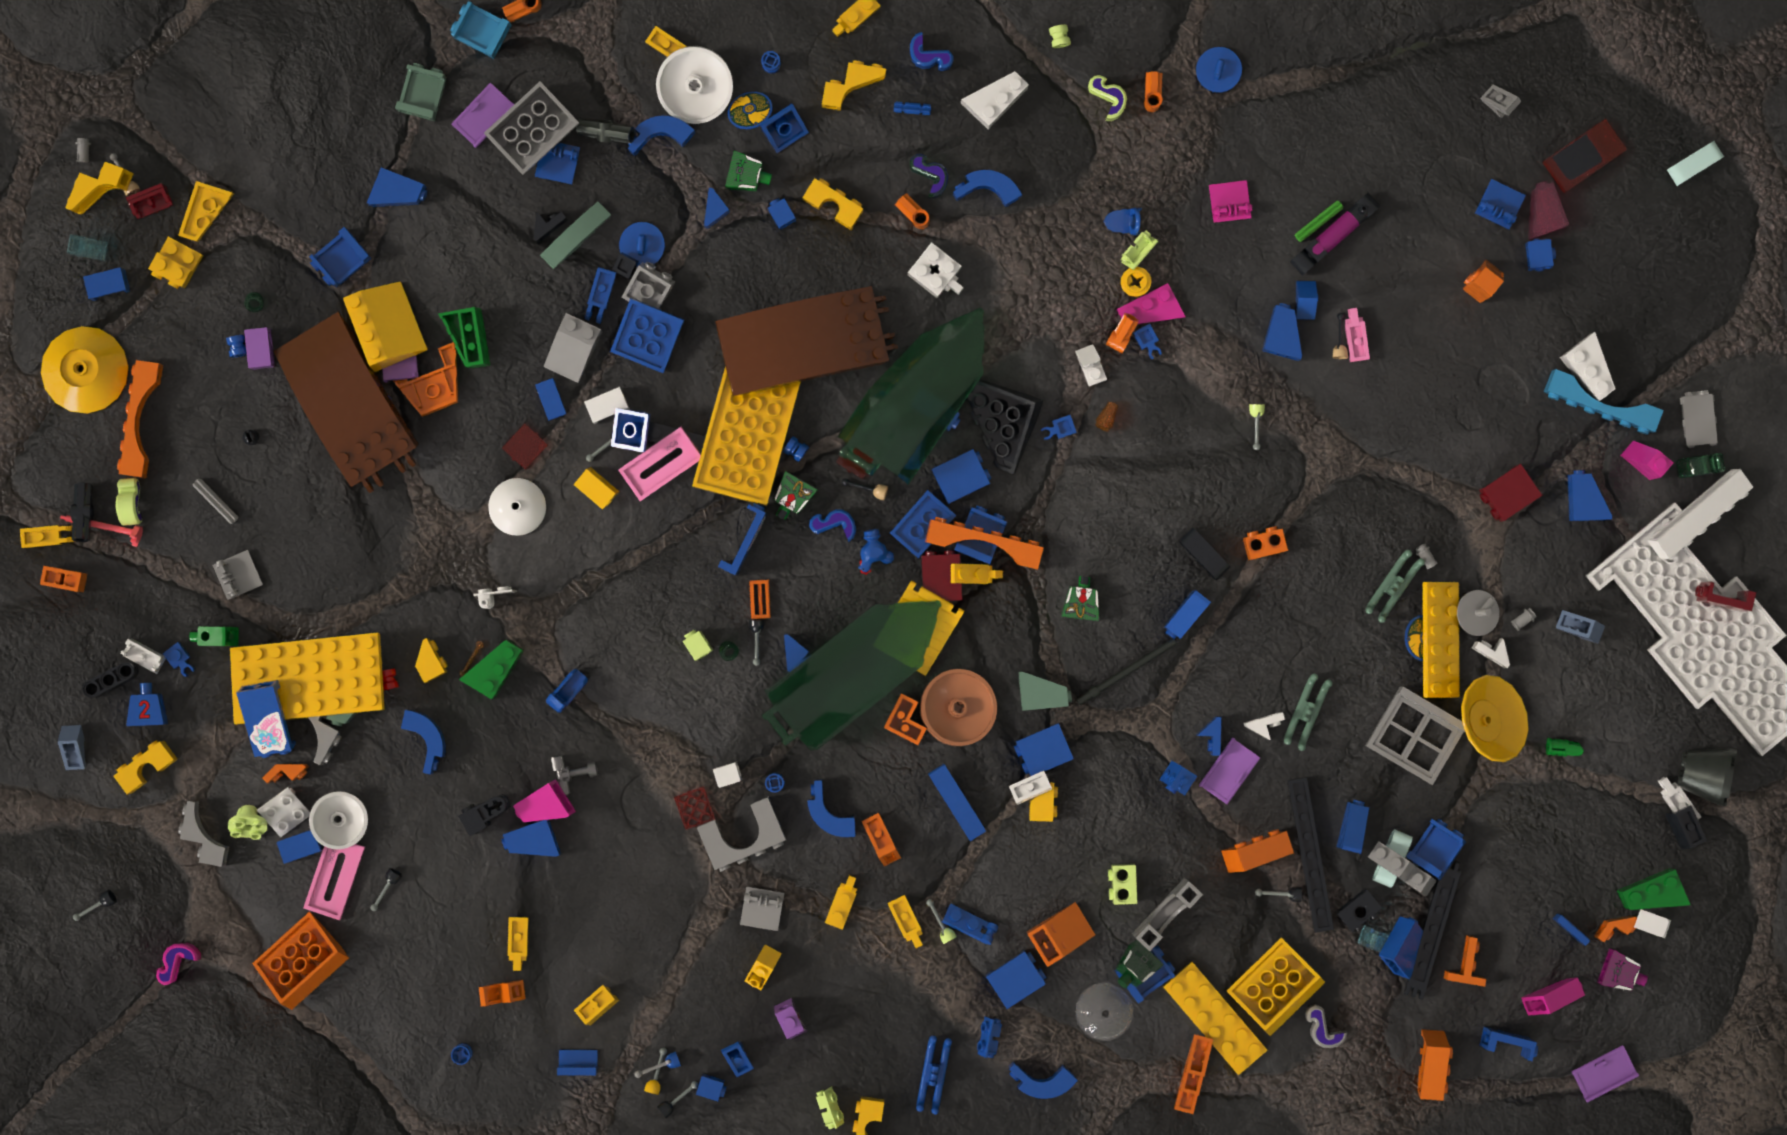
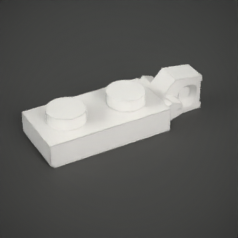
(1675, 796)

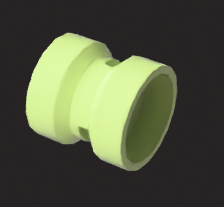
(1059, 36)

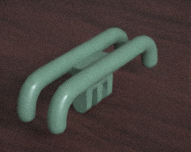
(1394, 585)
(1307, 711)

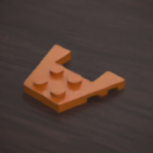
(436, 388)

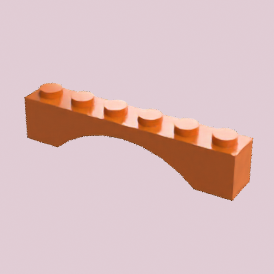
(145, 380)
(1023, 553)

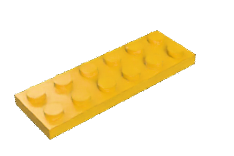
(1440, 640)
(1215, 1018)

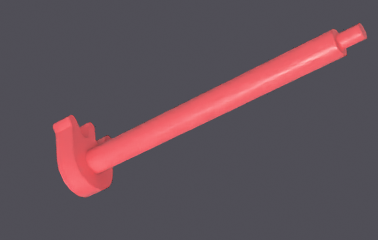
(135, 533)

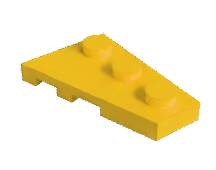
(202, 210)

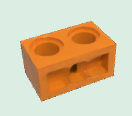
(1266, 547)
(63, 579)

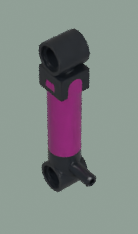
(1335, 234)

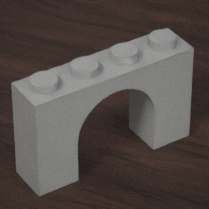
(723, 854)
(1179, 898)

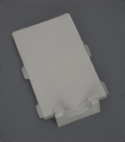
(1699, 418)

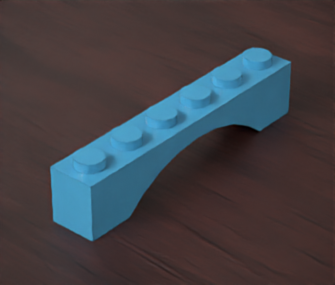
(1566, 387)

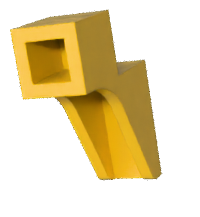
(857, 76)
(89, 190)

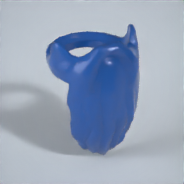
(1124, 221)

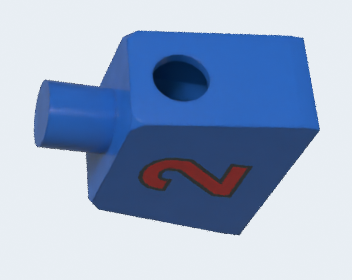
(146, 708)

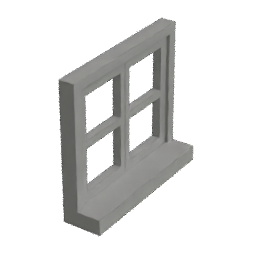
(1430, 712)

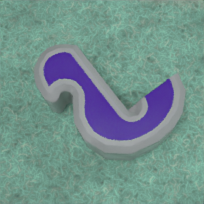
(1319, 1028)

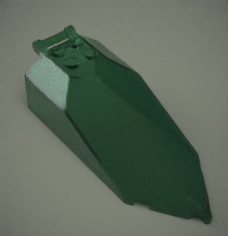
(917, 398)
(851, 671)

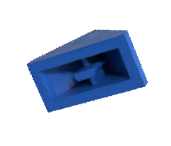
(715, 209)
(1306, 300)
(794, 651)

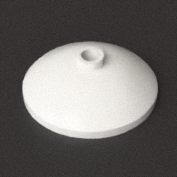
(530, 511)
(343, 833)

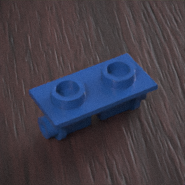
(989, 1028)

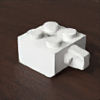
(935, 282)

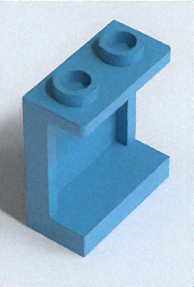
(480, 29)

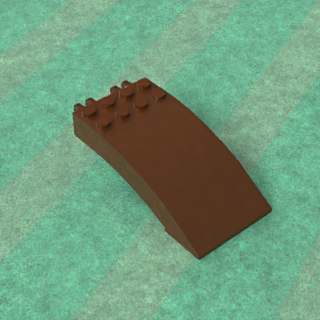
(803, 340)
(346, 401)

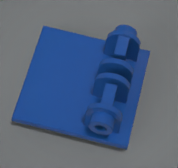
(559, 164)
(1500, 204)

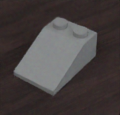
(572, 347)

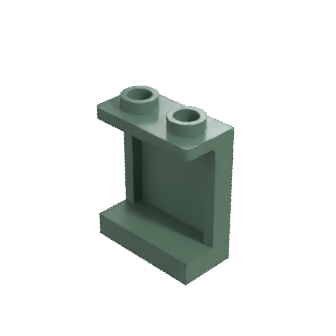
(421, 92)

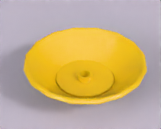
(103, 371)
(1494, 718)

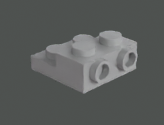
(649, 285)

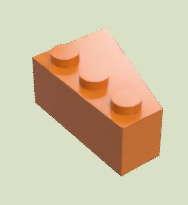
(1484, 282)
(1258, 851)
(1434, 1065)

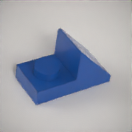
(1213, 729)
(737, 1058)

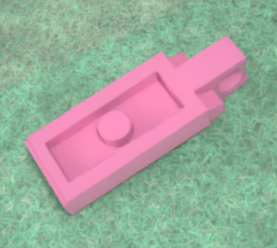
(1356, 337)

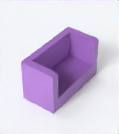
(259, 348)

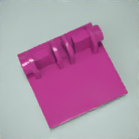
(1230, 201)

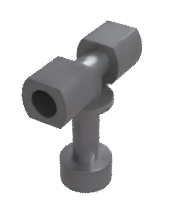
(565, 775)

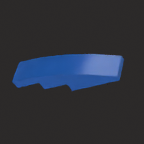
(957, 802)

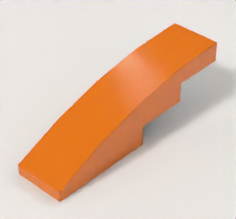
(1193, 1074)

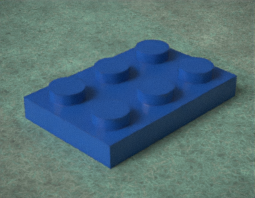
(914, 525)

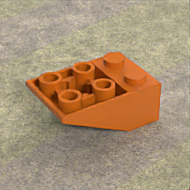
(1060, 934)

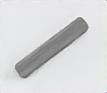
(215, 501)

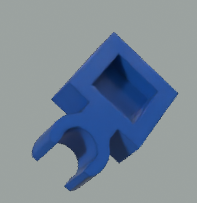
(1146, 338)
(1062, 427)
(178, 657)

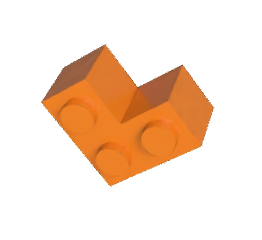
(900, 722)

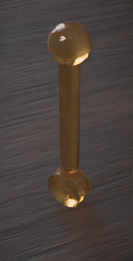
(479, 644)

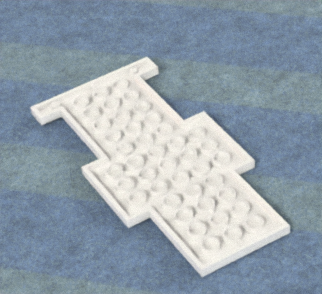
(1703, 645)

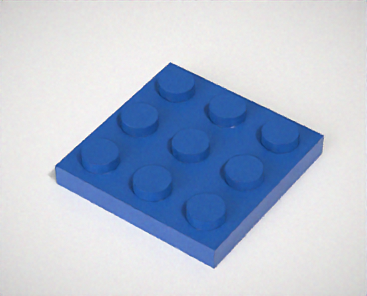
(647, 335)

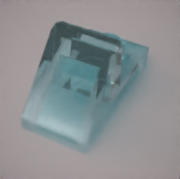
(87, 247)
(1372, 938)

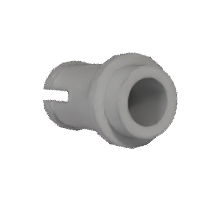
(82, 150)
(1424, 553)
(1523, 619)

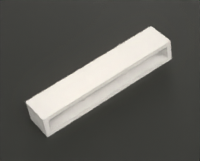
(1700, 514)

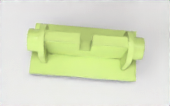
(1134, 255)
(833, 1116)

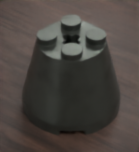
(1708, 773)

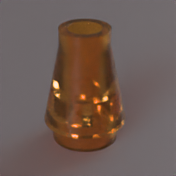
(1106, 418)

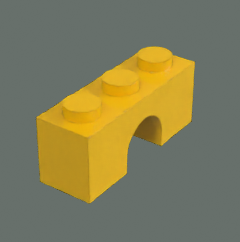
(820, 192)
(131, 776)
(869, 1110)

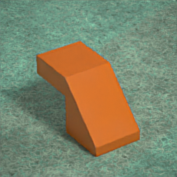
(502, 993)

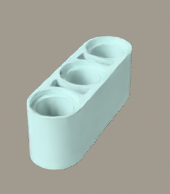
(1695, 163)
(1400, 844)

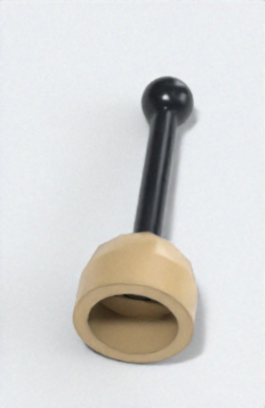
(1340, 350)
(879, 491)

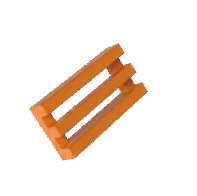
(752, 600)

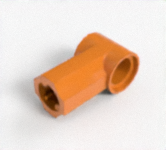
(520, 9)
(1153, 89)
(912, 211)
(1121, 335)

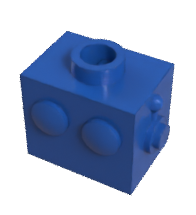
(1540, 254)
(1177, 778)

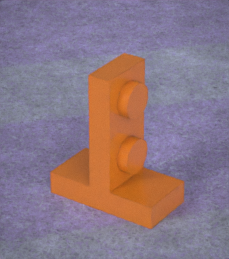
(881, 839)
(1468, 965)

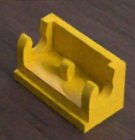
(596, 488)
(596, 1005)

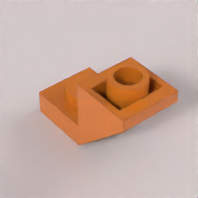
(293, 771)
(1623, 924)

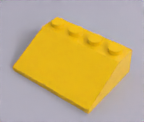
(385, 325)
(1275, 986)

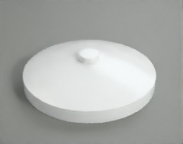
(694, 84)

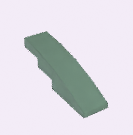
(575, 235)

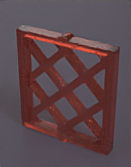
(707, 803)

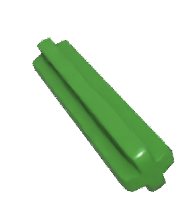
(1320, 220)

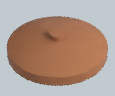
(958, 707)

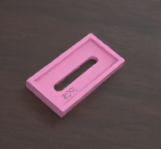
(633, 469)
(316, 896)

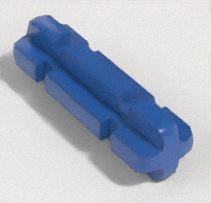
(912, 108)

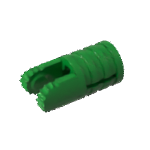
(1563, 747)

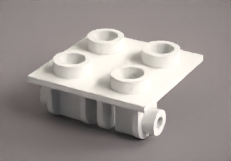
(486, 596)
(284, 811)

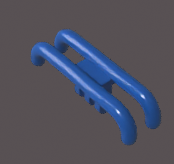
(933, 1074)

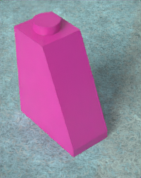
(1647, 460)
(544, 804)
(1553, 997)

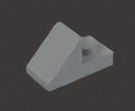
(1500, 101)

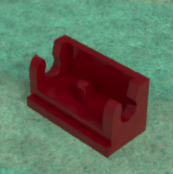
(149, 201)

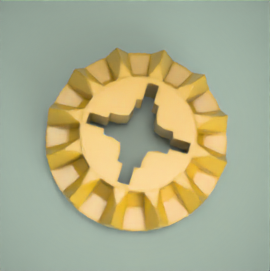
(1137, 273)

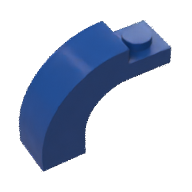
(661, 126)
(990, 180)
(432, 735)
(824, 819)
(1043, 1088)

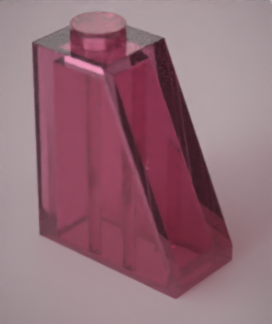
(1545, 211)

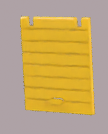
(944, 625)

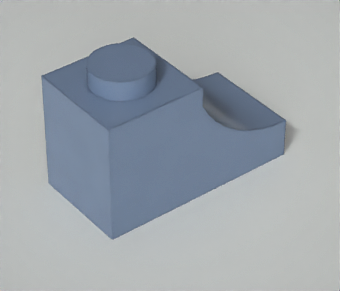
(1580, 626)
(72, 747)

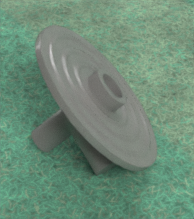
(1478, 612)

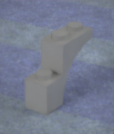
(327, 738)
(192, 830)
(1402, 868)

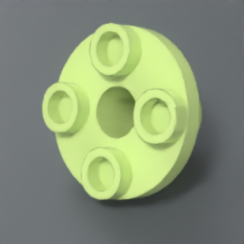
(247, 823)

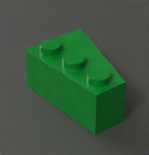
(468, 335)
(493, 670)
(1655, 891)

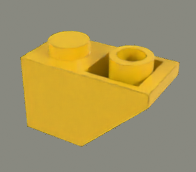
(428, 661)
(1043, 807)
(763, 967)

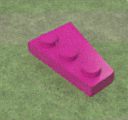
(1154, 306)

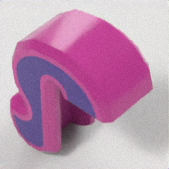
(172, 960)

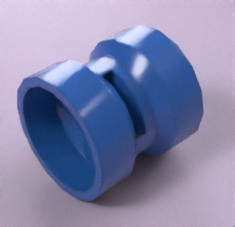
(771, 66)
(238, 347)
(791, 447)
(774, 782)
(459, 1057)

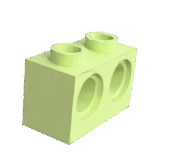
(697, 644)
(1128, 883)

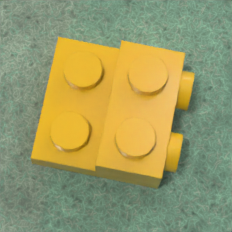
(175, 263)

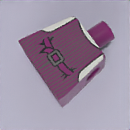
(1621, 972)

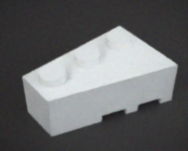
(995, 99)
(1589, 367)

